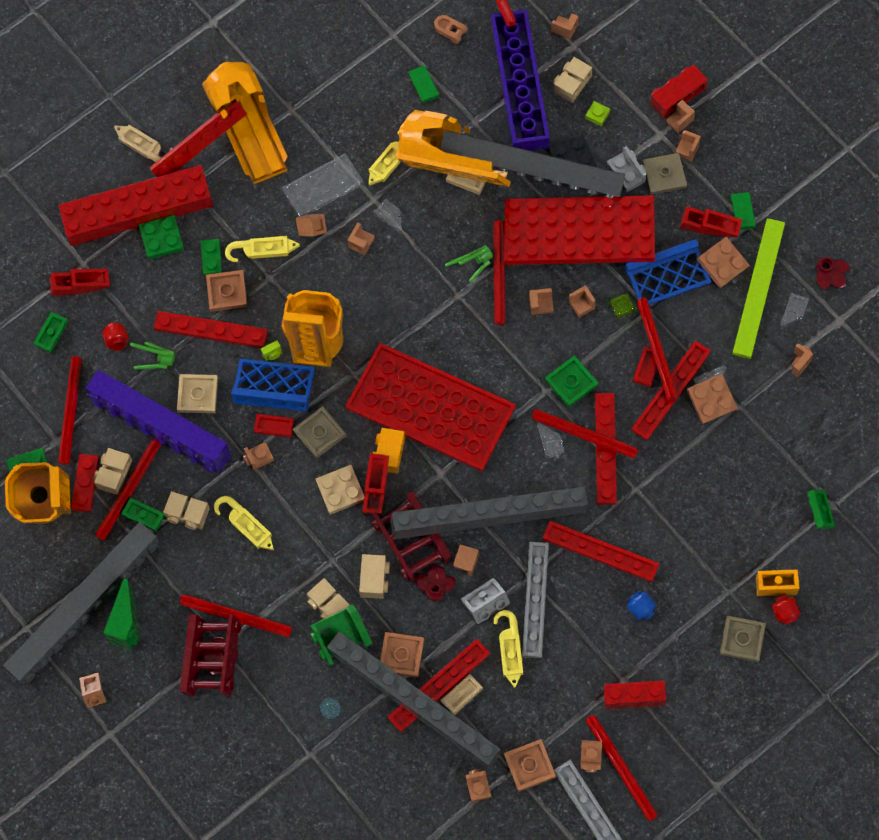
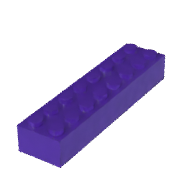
(520, 82)
(158, 422)

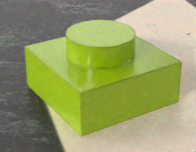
(597, 113)
(271, 351)

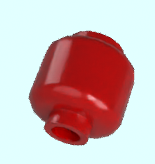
(115, 336)
(786, 609)

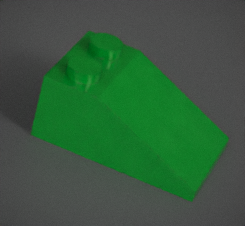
(122, 623)

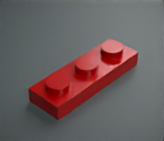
(84, 483)

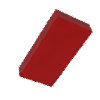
(646, 368)
(274, 425)

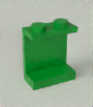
(344, 621)

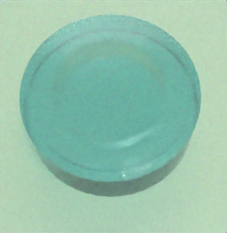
(330, 708)

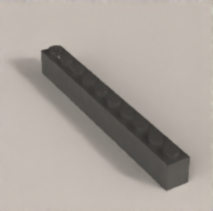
(535, 164)
(488, 513)
(81, 604)
(413, 700)

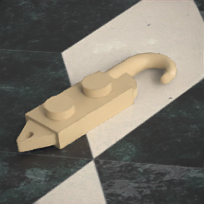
(139, 142)

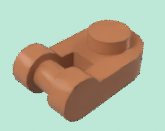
(444, 25)

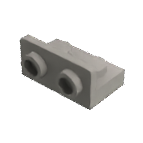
(627, 164)
(486, 600)

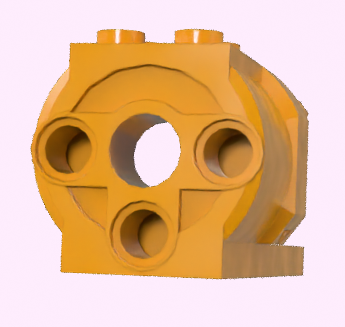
(313, 327)
(25, 480)

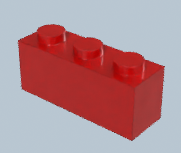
(682, 87)
(634, 694)

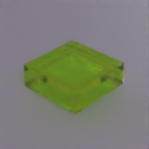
(622, 305)

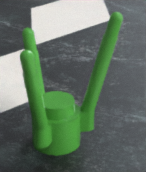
(481, 255)
(165, 356)

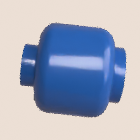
(641, 605)

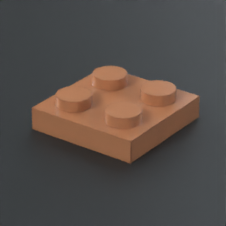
(723, 262)
(226, 290)
(711, 399)
(402, 653)
(529, 765)

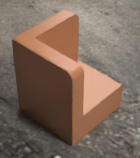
(565, 27)
(682, 117)
(688, 145)
(311, 225)
(360, 240)
(541, 301)
(582, 301)
(466, 559)

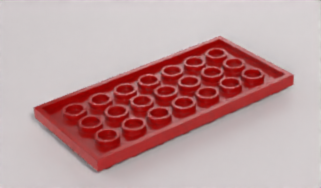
(579, 230)
(431, 407)

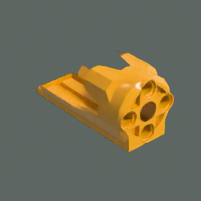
(254, 135)
(420, 148)

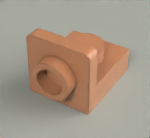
(803, 358)
(258, 456)
(92, 690)
(591, 755)
(478, 785)

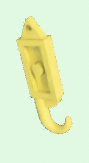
(384, 164)
(262, 247)
(246, 523)
(510, 648)

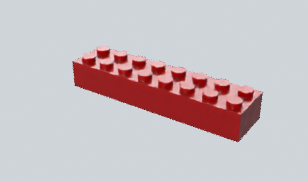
(135, 204)

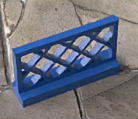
(665, 257)
(268, 398)

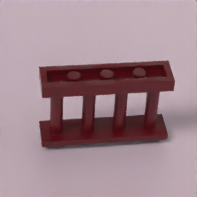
(440, 553)
(192, 651)

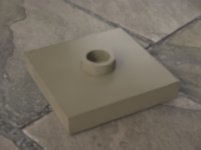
(664, 173)
(319, 432)
(742, 639)

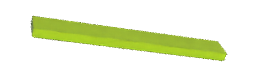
(758, 288)

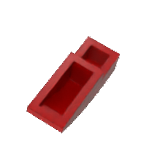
(710, 222)
(78, 281)
(376, 484)

